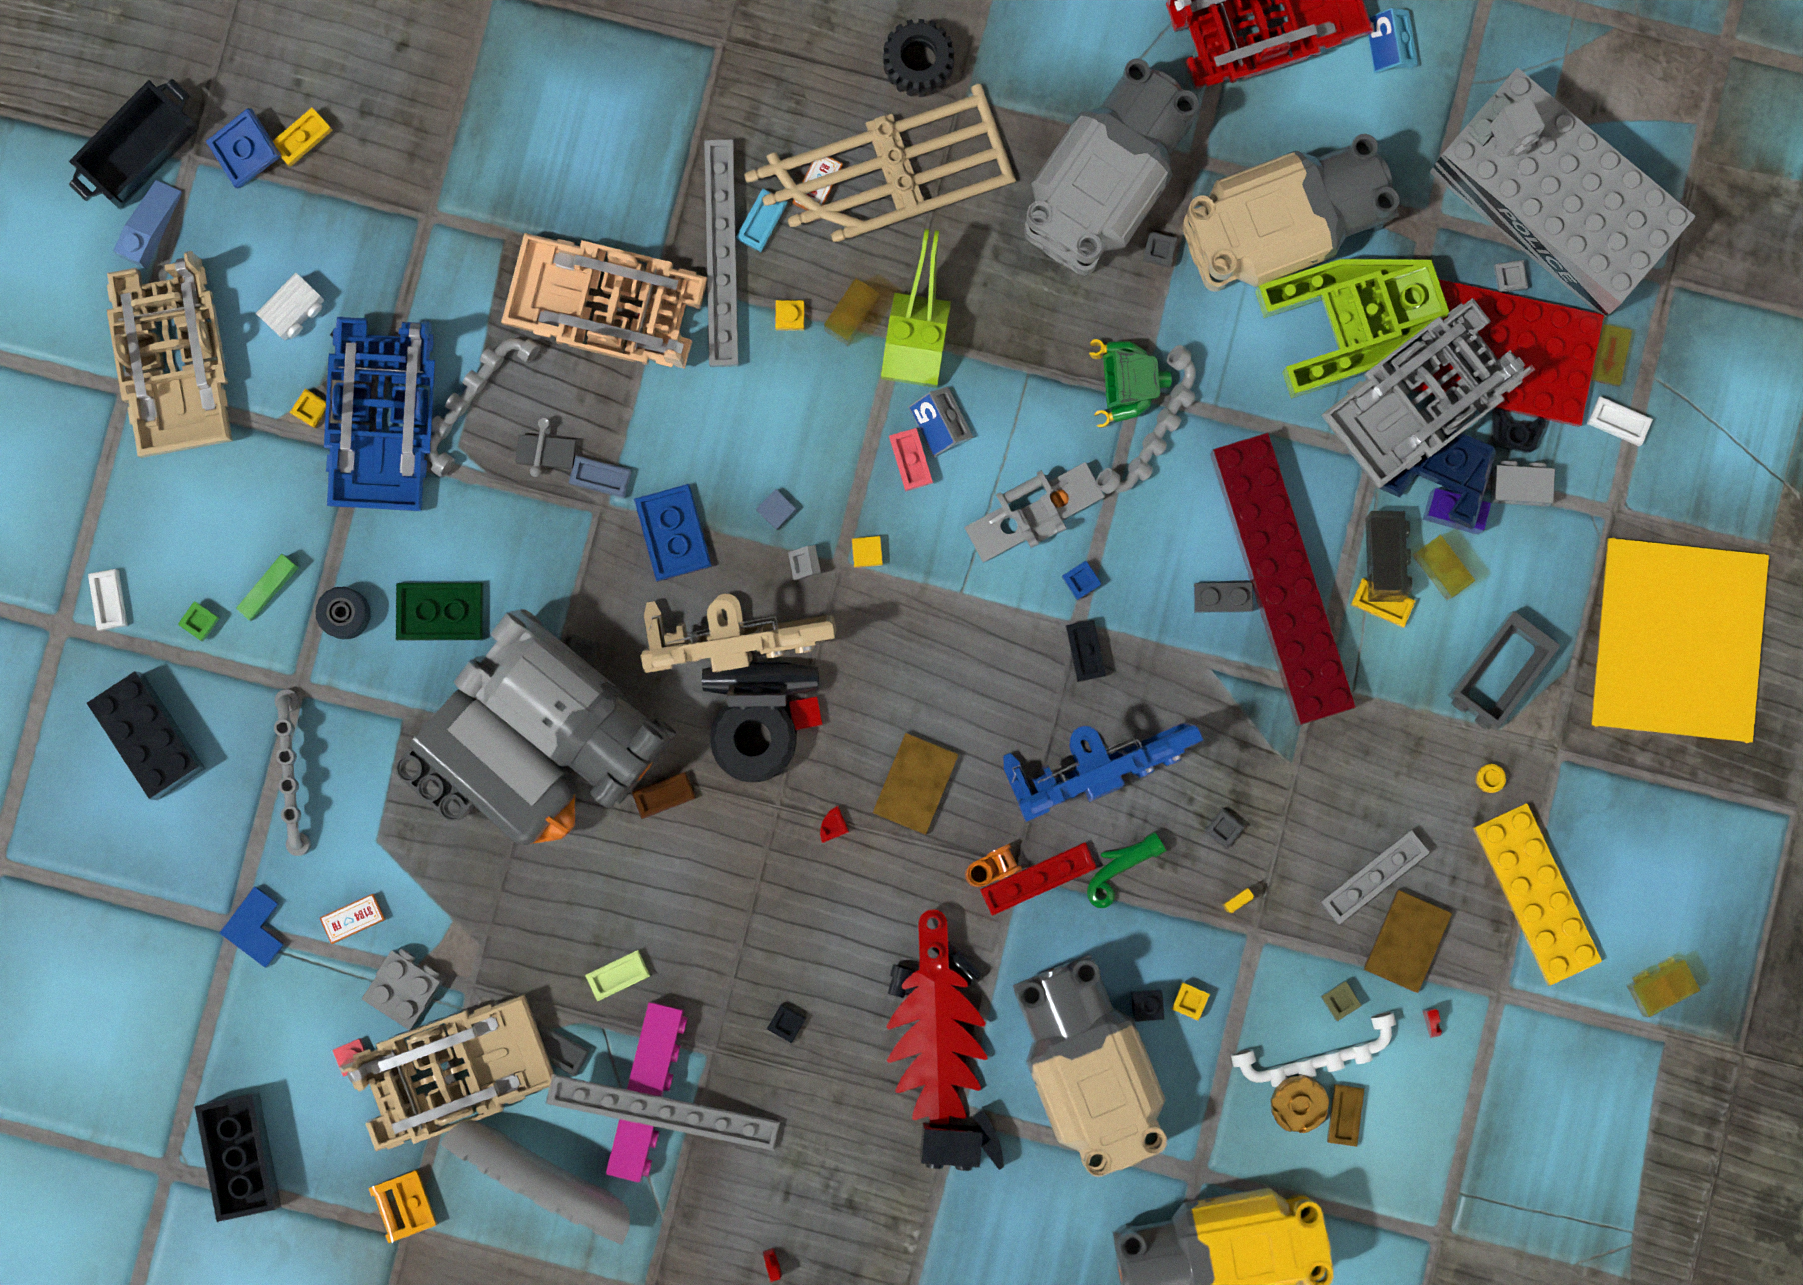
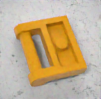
(412, 1204)

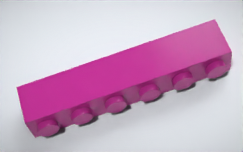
(650, 1076)

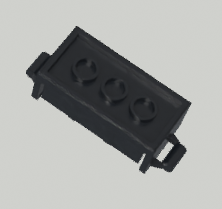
(133, 144)

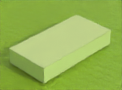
(617, 975)

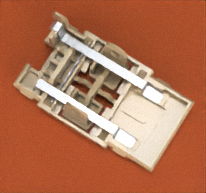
(498, 1050)

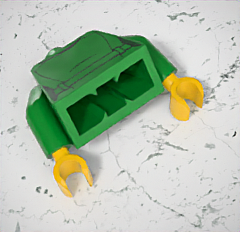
(1130, 379)

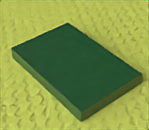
(439, 611)

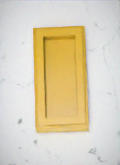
(1390, 611)

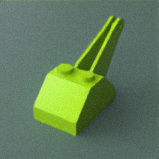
(917, 330)

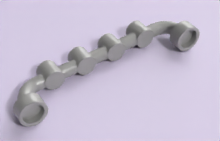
(475, 383)
(1153, 443)
(287, 702)

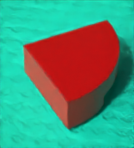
(833, 825)
(1432, 1021)
(772, 1265)

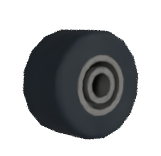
(353, 615)

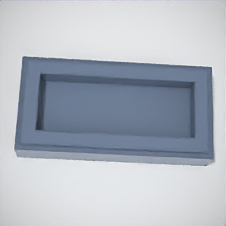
(600, 477)

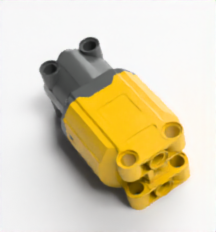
(1229, 1241)

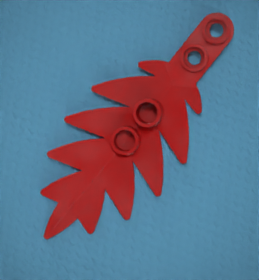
(936, 1033)

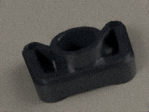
(1515, 435)

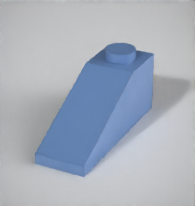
(147, 224)

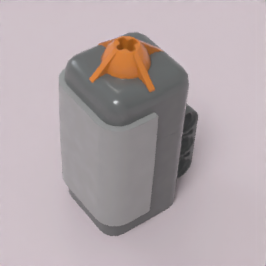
(490, 768)

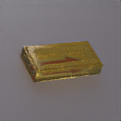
(1611, 355)

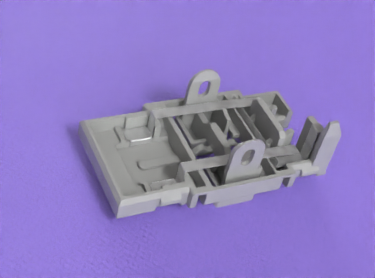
(1385, 427)

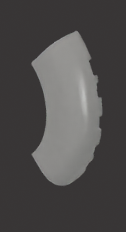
(539, 1179)

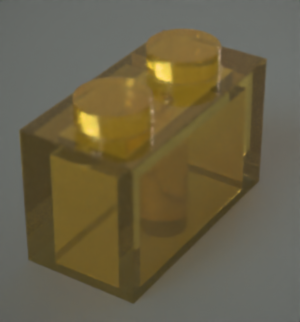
(851, 312)
(1443, 567)
(1662, 987)

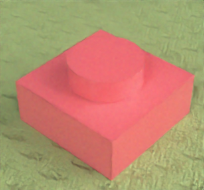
(347, 1051)

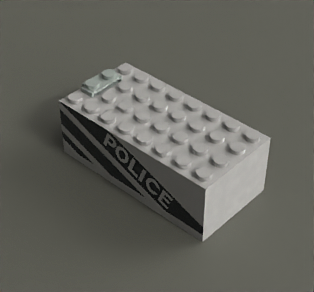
(1566, 199)

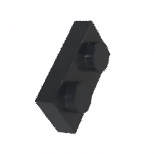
(1085, 651)

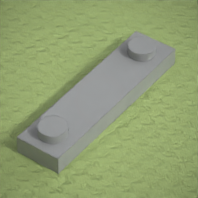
(1374, 877)

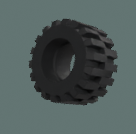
(924, 35)

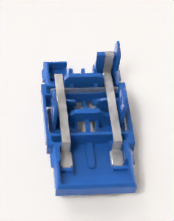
(378, 466)

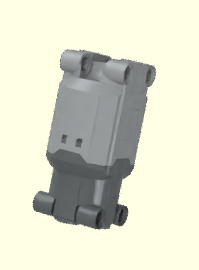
(1109, 168)
(565, 707)

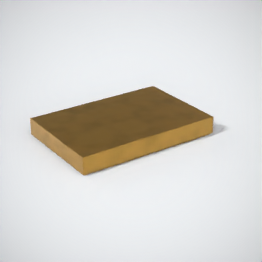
(915, 783)
(1407, 941)

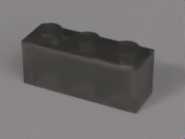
(1387, 556)

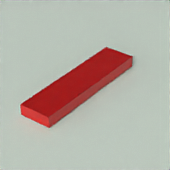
(1038, 879)

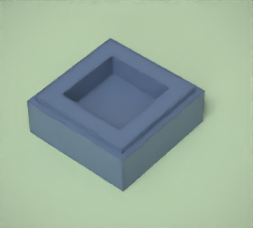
(776, 509)

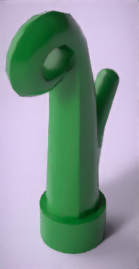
(1123, 860)

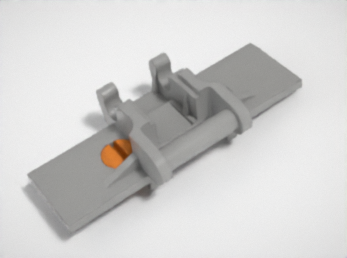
(1039, 520)

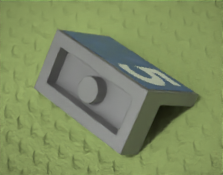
(940, 421)

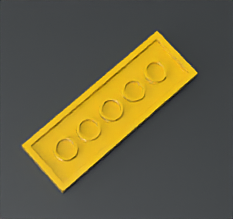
(1537, 894)

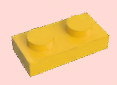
(301, 136)

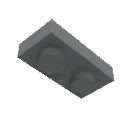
(1223, 597)

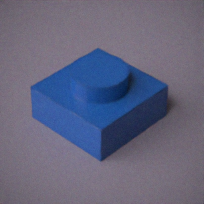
(1081, 580)

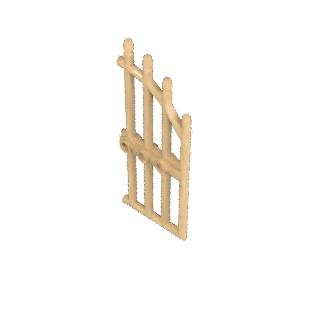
(896, 167)

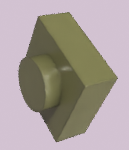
(1341, 1001)

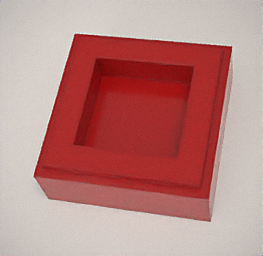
(805, 713)

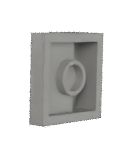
(402, 988)

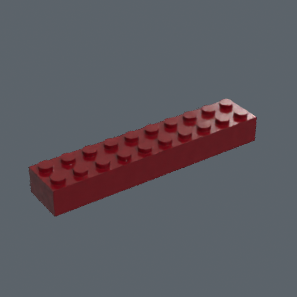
(1282, 579)

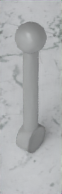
(543, 424)

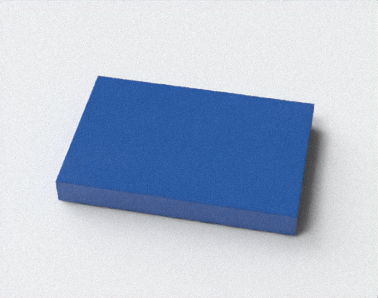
(672, 532)

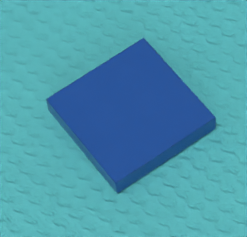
(243, 148)

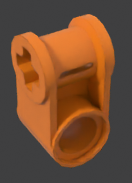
(994, 866)

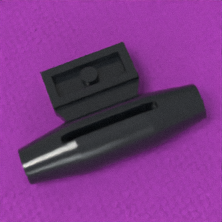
(761, 683)

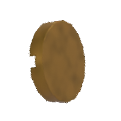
(1299, 1104)

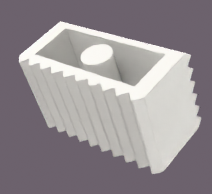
(291, 307)

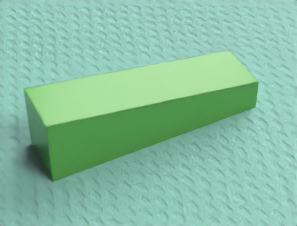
(267, 587)

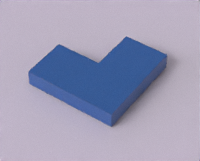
(246, 929)

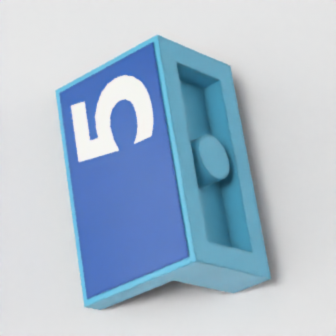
(1392, 40)

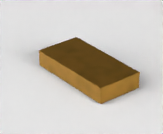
(1345, 1115)

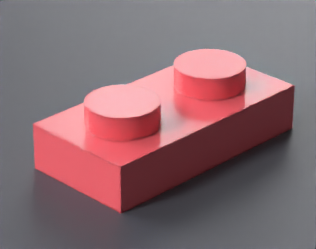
(910, 459)

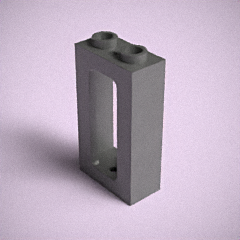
(1543, 652)

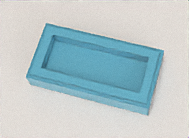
(760, 222)

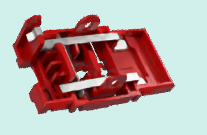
(1226, 56)

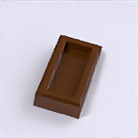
(663, 795)

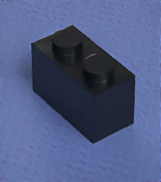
(951, 1146)

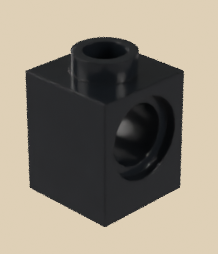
(1147, 1005)

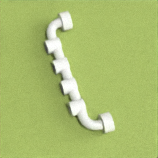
(1333, 1059)

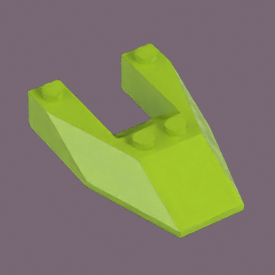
(1370, 310)

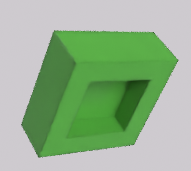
(198, 621)

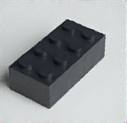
(145, 735)
(237, 1157)

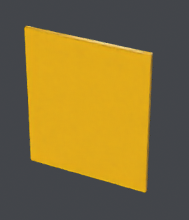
(1680, 640)

